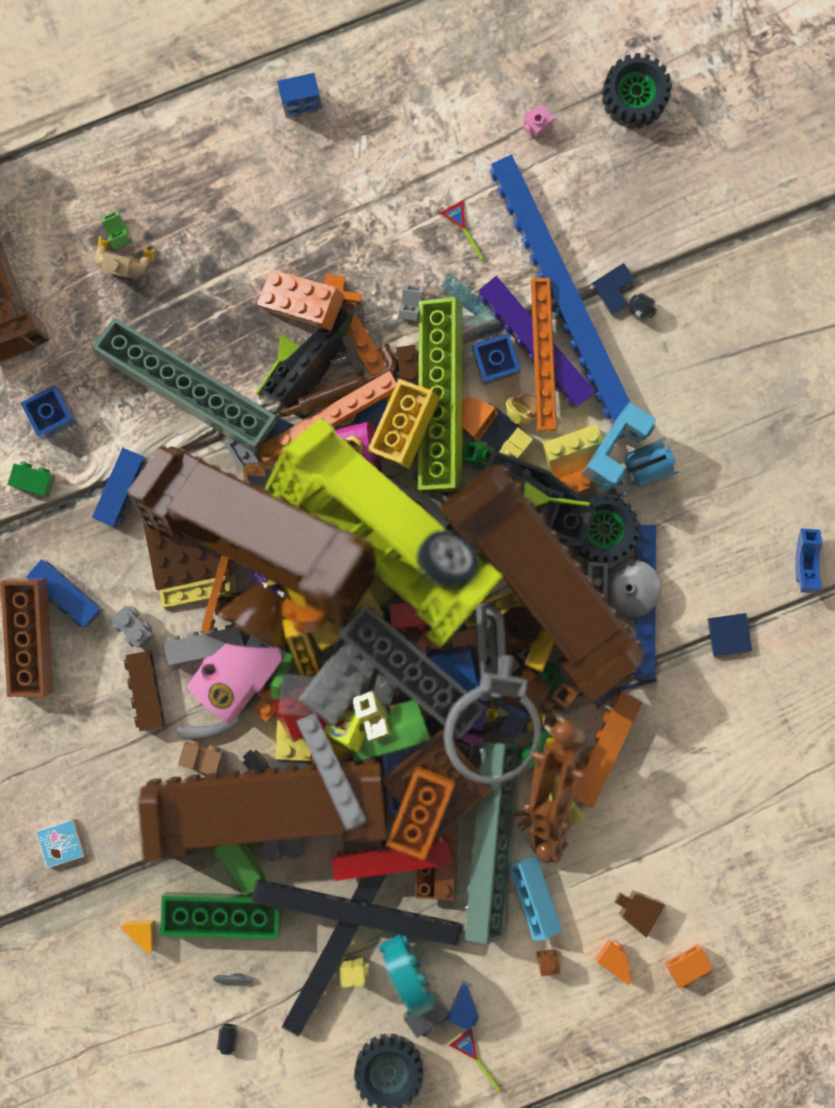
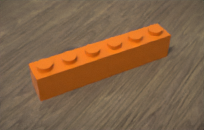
(606, 747)

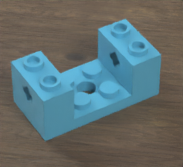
(633, 424)

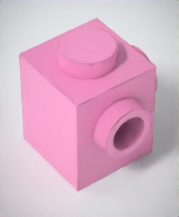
(537, 121)

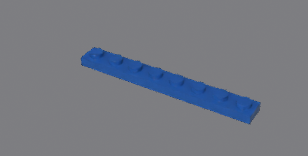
(646, 624)

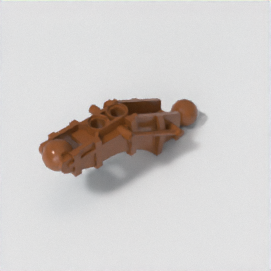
(548, 817)

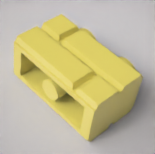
(354, 971)

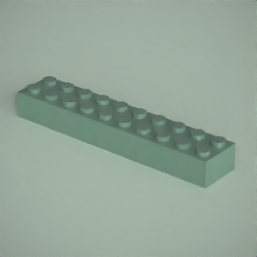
(184, 385)
(492, 845)

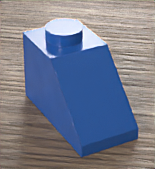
(463, 1010)

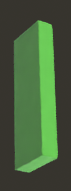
(285, 668)

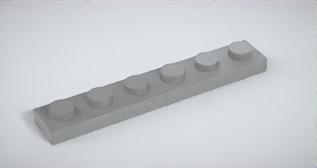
(331, 771)

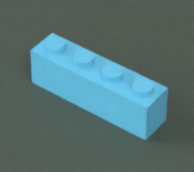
(535, 898)

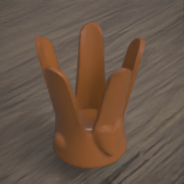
(525, 821)

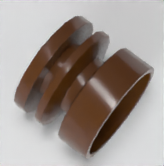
(520, 629)

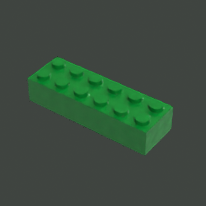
(218, 916)

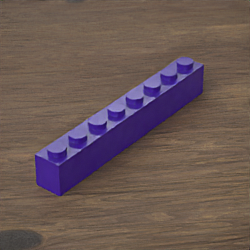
(519, 324)

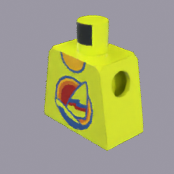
(348, 730)

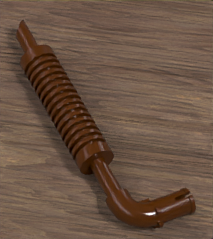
(337, 392)

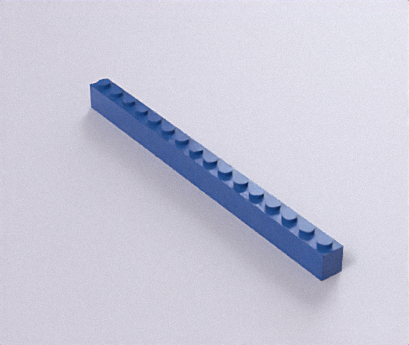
(563, 291)

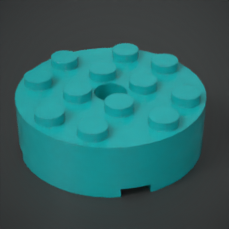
(406, 976)

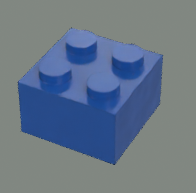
(299, 95)
(496, 359)
(48, 412)

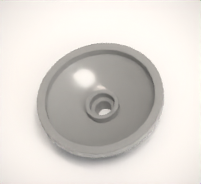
(645, 589)

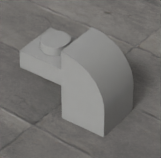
(410, 303)

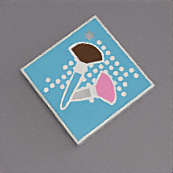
(60, 843)

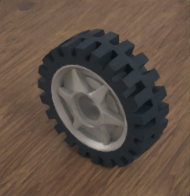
(447, 559)

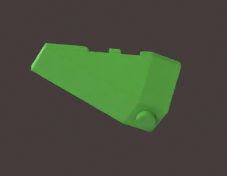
(405, 729)

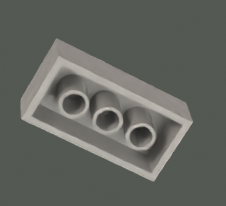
(337, 683)

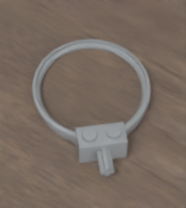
(495, 684)

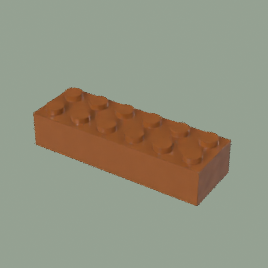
(26, 637)

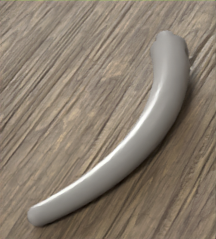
(211, 731)

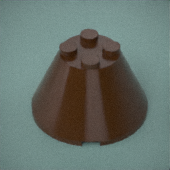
(259, 614)

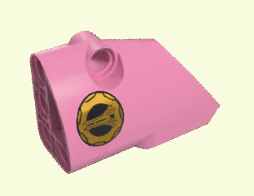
(235, 679)

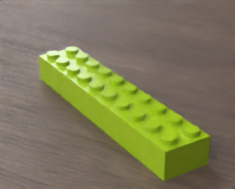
(442, 373)

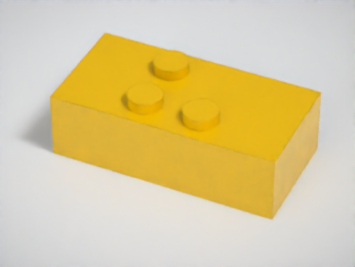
(404, 423)

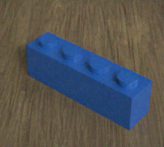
(115, 495)
(66, 594)

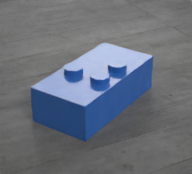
(458, 664)

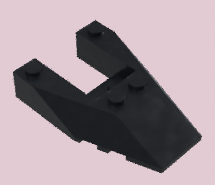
(567, 520)

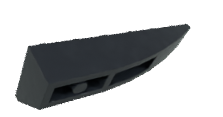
(308, 364)

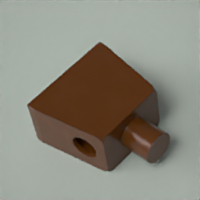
(535, 691)
(640, 910)

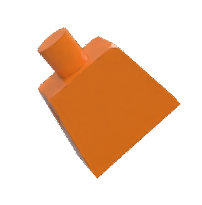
(477, 417)

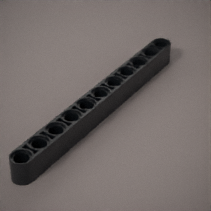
(357, 912)
(329, 959)

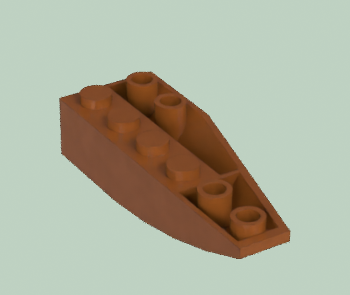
(442, 880)

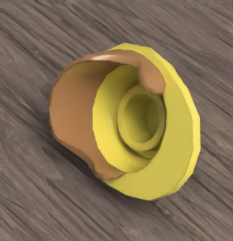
(521, 409)

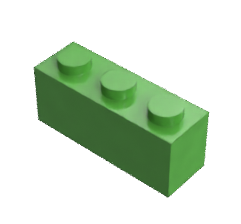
(240, 865)

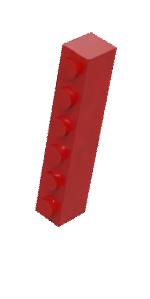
(388, 860)

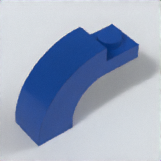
(807, 560)

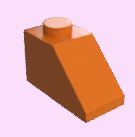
(614, 960)

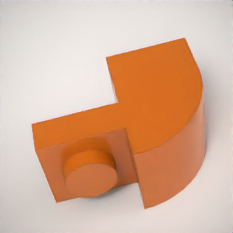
(350, 299)
(305, 619)

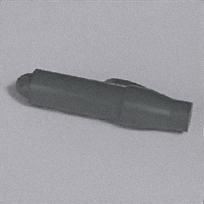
(233, 978)

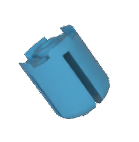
(646, 455)

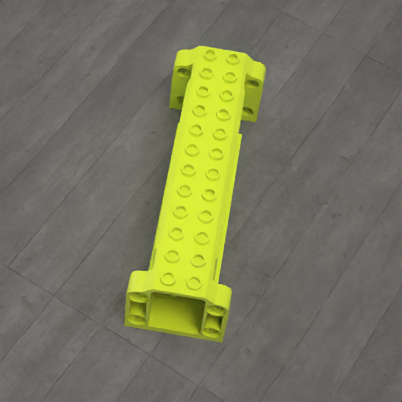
(346, 489)

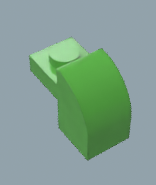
(116, 230)

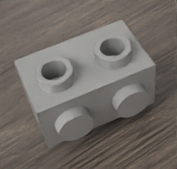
(133, 627)

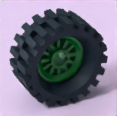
(656, 89)
(626, 530)

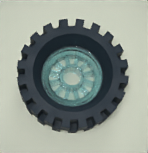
(394, 1093)

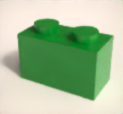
(30, 479)

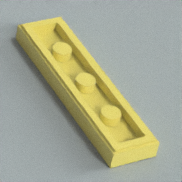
(194, 592)

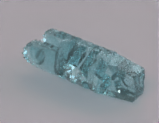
(456, 289)

